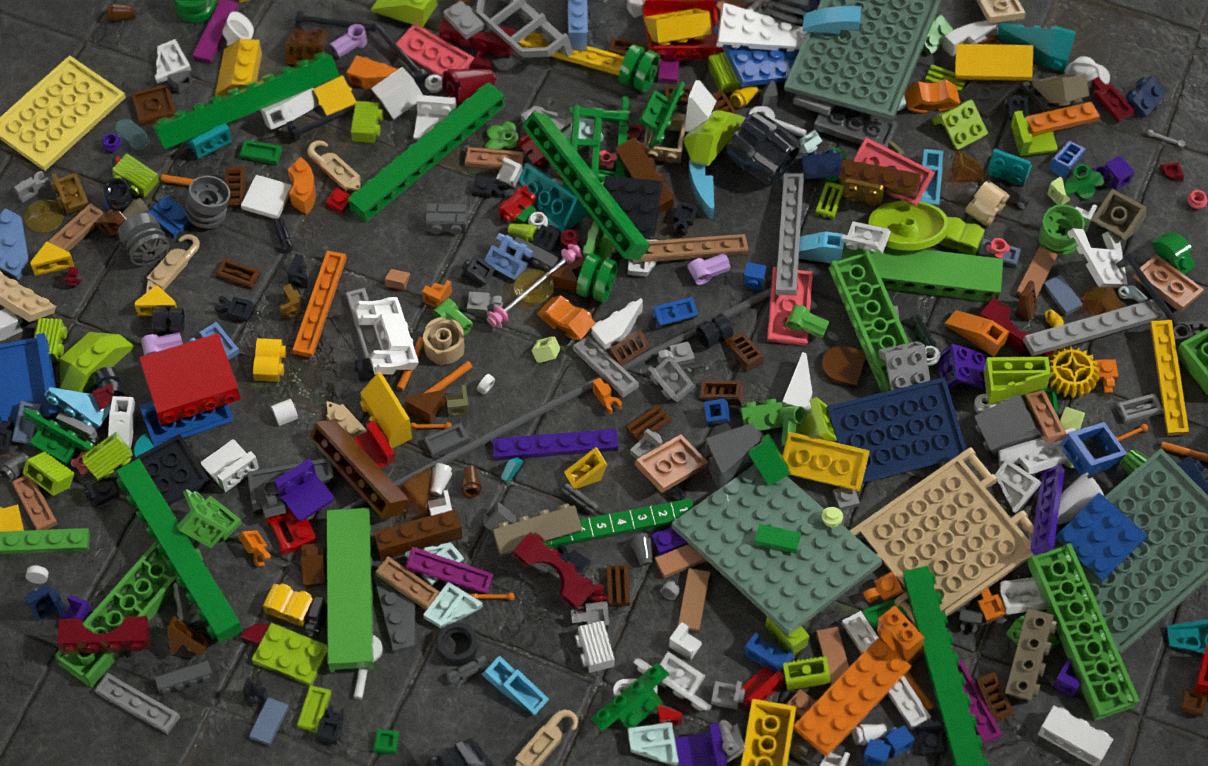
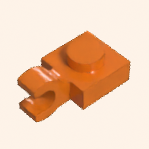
(1107, 374)
(604, 393)
(255, 544)
(887, 588)
(991, 606)

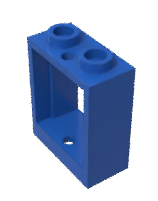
(1085, 463)

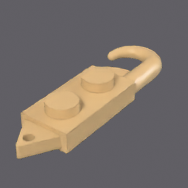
(335, 168)
(172, 264)
(345, 419)
(545, 740)

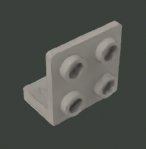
(906, 364)

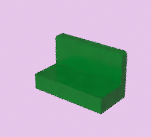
(769, 460)

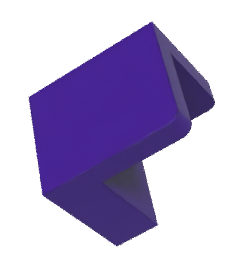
(1121, 171)
(78, 609)
(1067, 680)

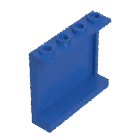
(26, 376)

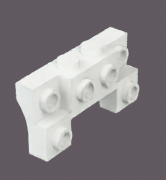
(392, 333)

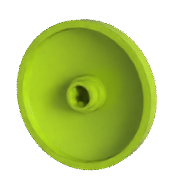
(910, 225)

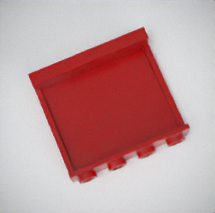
(692, 48)
(190, 378)

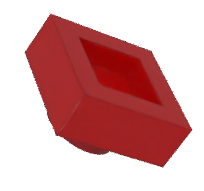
(338, 201)

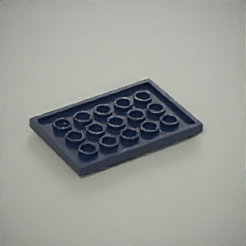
(900, 428)

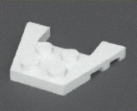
(1102, 261)

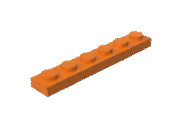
(319, 304)

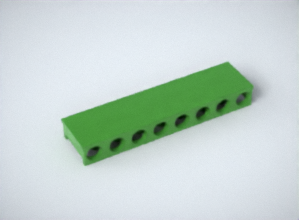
(938, 270)
(868, 310)
(349, 589)
(141, 596)
(1083, 632)

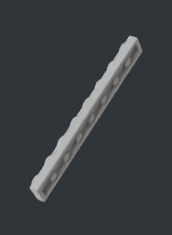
(789, 234)
(1093, 327)

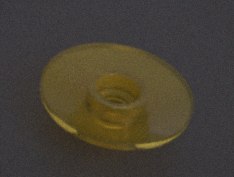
(46, 221)
(527, 279)

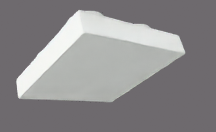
(266, 197)

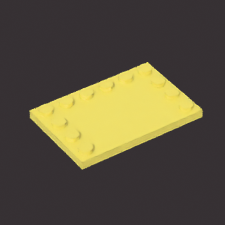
(58, 112)

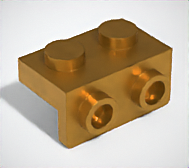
(71, 193)

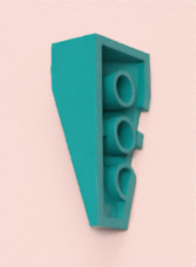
(1050, 46)
(553, 198)
(1189, 635)

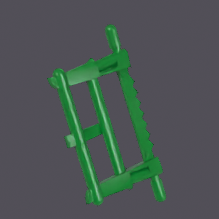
(598, 116)

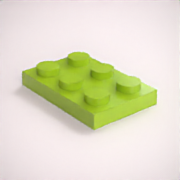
(291, 654)

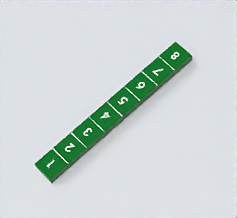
(626, 522)

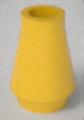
(742, 96)

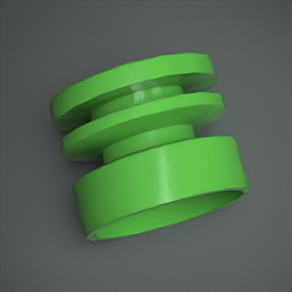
(1054, 229)

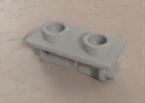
(731, 739)

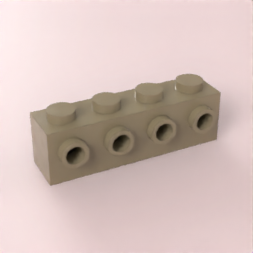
(548, 525)
(1029, 655)

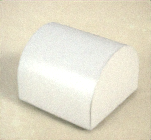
(284, 412)

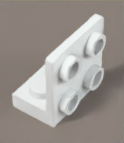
(430, 111)
(229, 465)

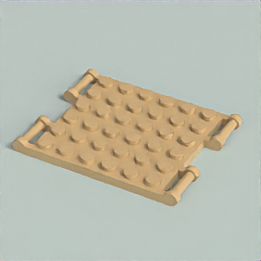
(952, 529)

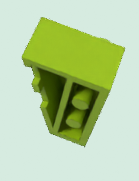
(1014, 376)

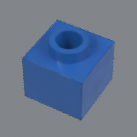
(754, 276)
(712, 407)
(899, 740)
(876, 753)

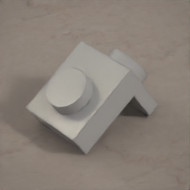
(648, 443)
(727, 695)

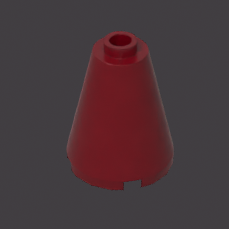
(465, 82)

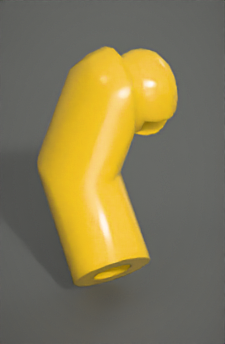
(1053, 318)

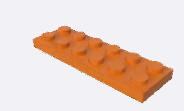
(851, 697)

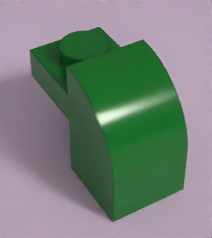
(1176, 249)

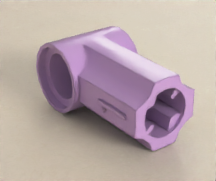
(352, 40)
(704, 270)
(153, 343)

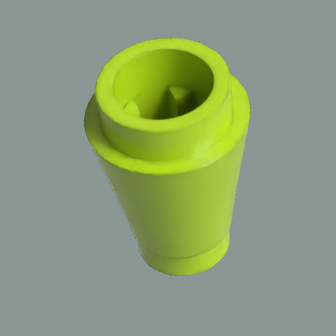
(524, 231)

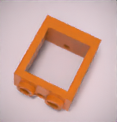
(903, 640)

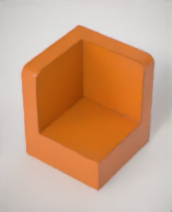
(437, 293)

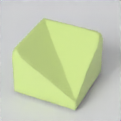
(1057, 192)
(546, 349)
(1072, 418)

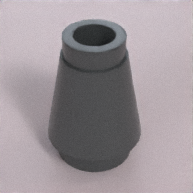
(12, 468)
(642, 548)

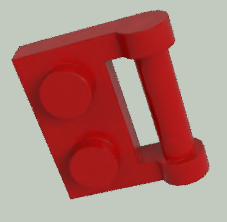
(300, 532)

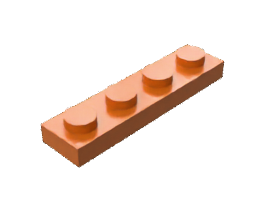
(1062, 118)

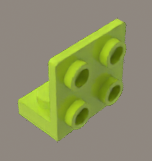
(962, 124)
(1026, 142)
(818, 422)

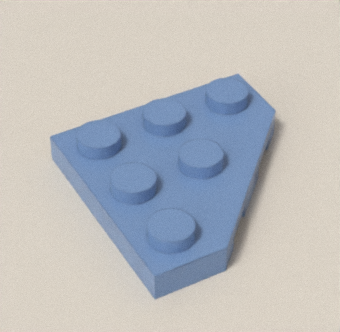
(13, 245)

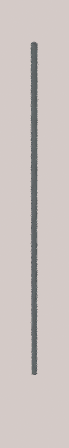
(566, 397)

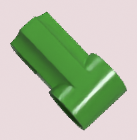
(450, 311)
(802, 319)
(791, 419)

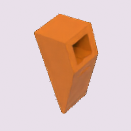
(367, 73)
(979, 331)

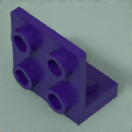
(962, 366)
(303, 490)
(701, 749)

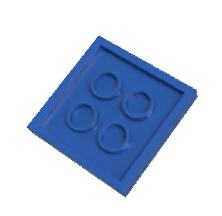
(1101, 536)

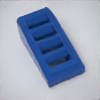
(1065, 160)

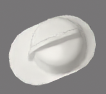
(237, 28)
(1088, 66)

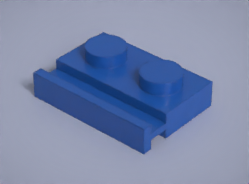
(170, 216)

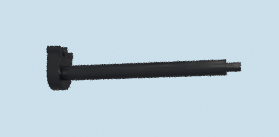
(300, 18)
(419, 75)
(296, 132)
(1129, 260)

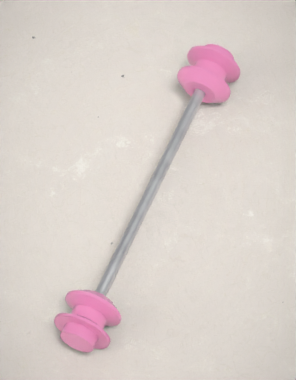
(500, 314)

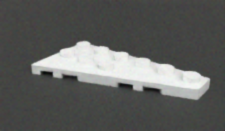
(757, 31)

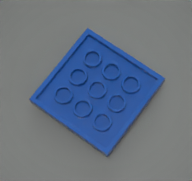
(759, 65)

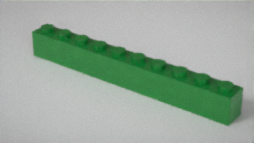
(245, 100)
(426, 152)
(586, 186)
(179, 552)
(943, 668)

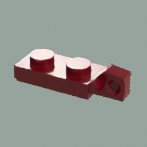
(1111, 100)

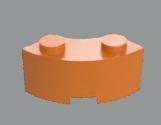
(932, 96)
(303, 190)
(568, 318)

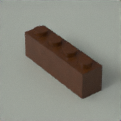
(639, 166)
(893, 180)
(419, 534)

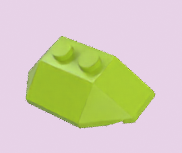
(711, 136)
(87, 356)

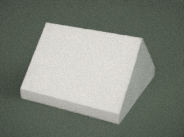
(397, 92)
(699, 106)

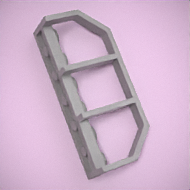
(535, 23)

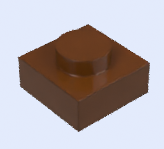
(1194, 702)

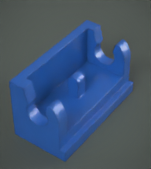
(674, 311)
(766, 654)

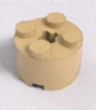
(987, 203)
(443, 341)

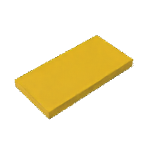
(994, 62)
(825, 461)

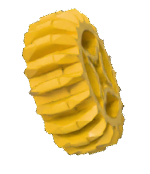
(1080, 366)

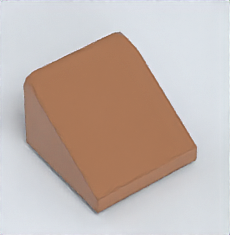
(397, 279)

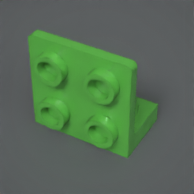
(203, 521)

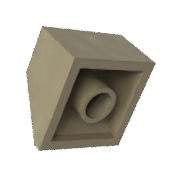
(1063, 88)
(1120, 215)

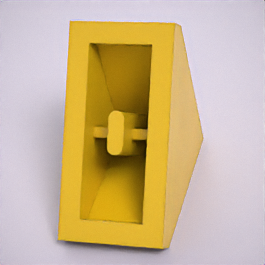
(51, 259)
(153, 298)
(587, 469)

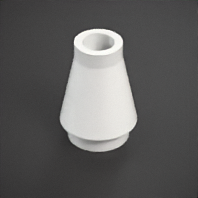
(440, 476)
(865, 732)

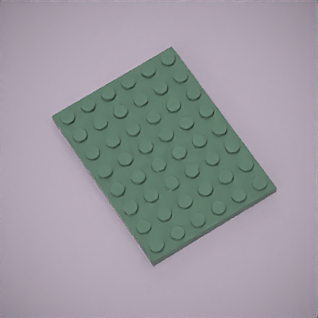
(866, 66)
(1170, 559)
(780, 583)

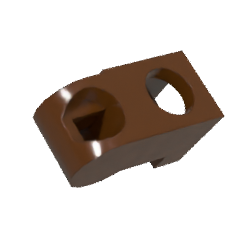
(110, 221)

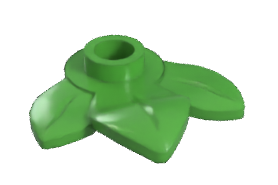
(502, 136)

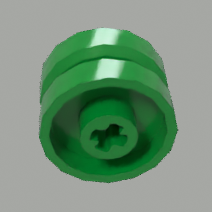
(195, 10)
(639, 68)
(596, 278)

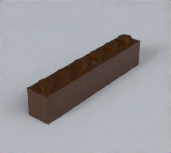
(358, 468)

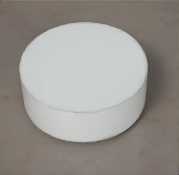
(486, 384)
(37, 574)

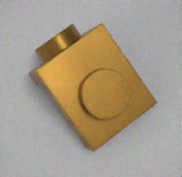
(293, 306)

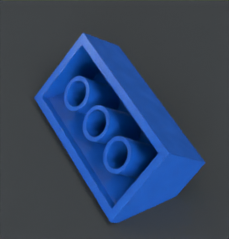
(185, 426)

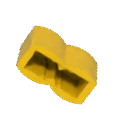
(268, 360)
(288, 604)

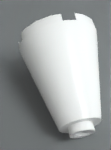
(1077, 497)

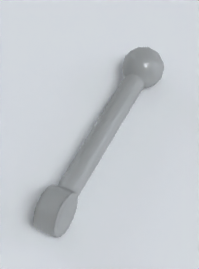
(1180, 144)

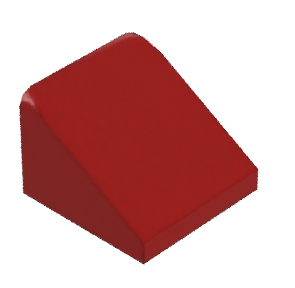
(668, 715)

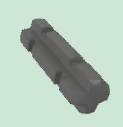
(579, 498)
(467, 670)

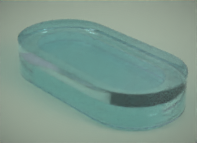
(132, 134)

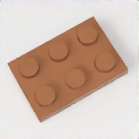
(1170, 283)
(671, 463)

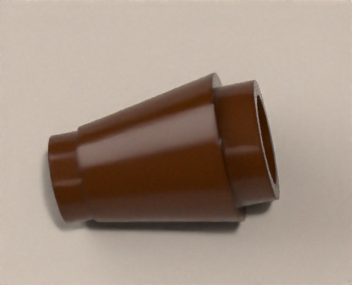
(119, 12)
(471, 484)

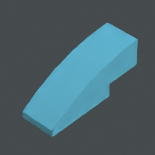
(833, 19)
(933, 160)
(702, 188)
(515, 686)

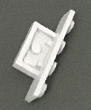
(1035, 454)
(682, 679)

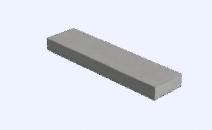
(366, 333)
(605, 366)
(137, 703)

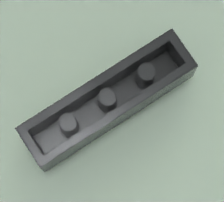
(540, 257)
(184, 677)

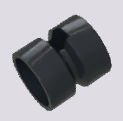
(117, 194)
(161, 319)
(713, 331)
(106, 376)

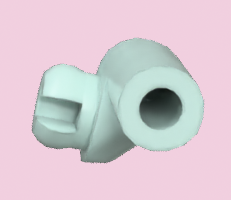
(1132, 292)

